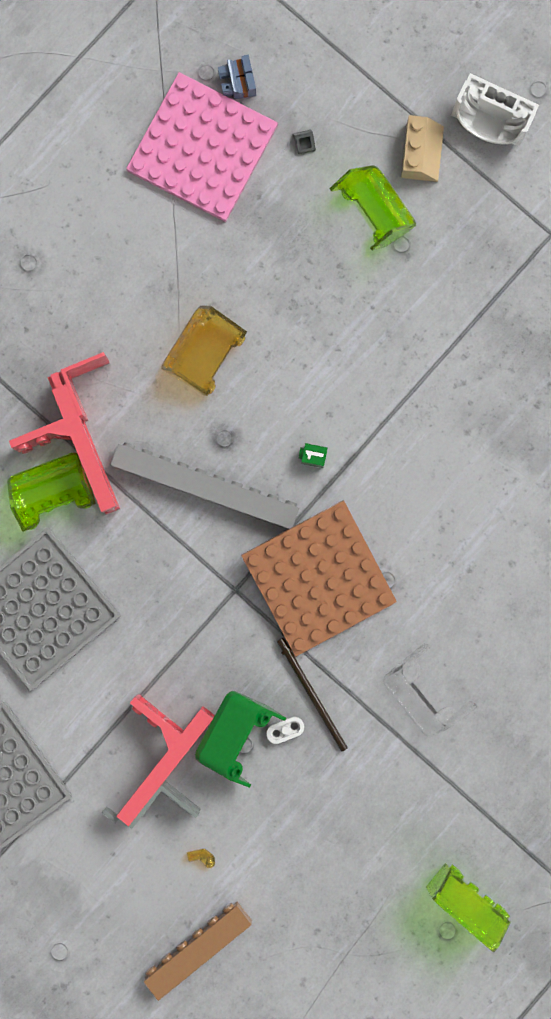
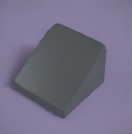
(304, 141)

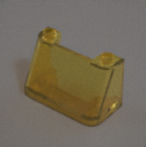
(203, 348)

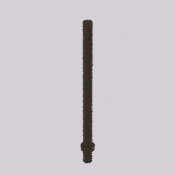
(311, 693)

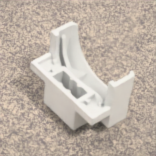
(493, 113)

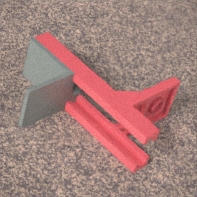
(178, 743)

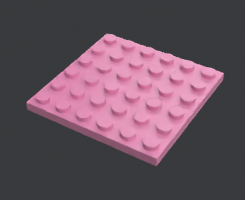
(202, 147)

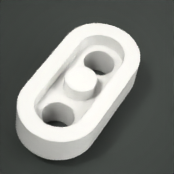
(285, 730)

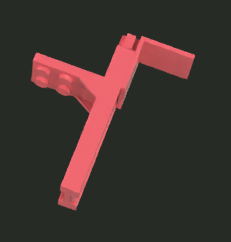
(74, 428)

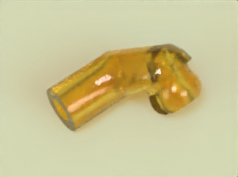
(202, 855)

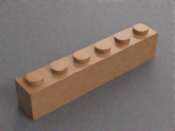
(197, 950)

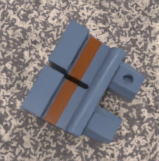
(241, 78)

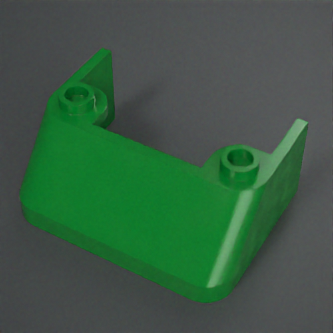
(229, 733)

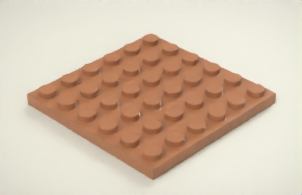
(319, 578)

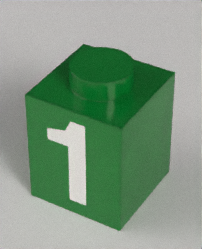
(313, 455)

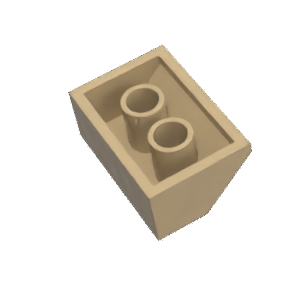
(422, 149)

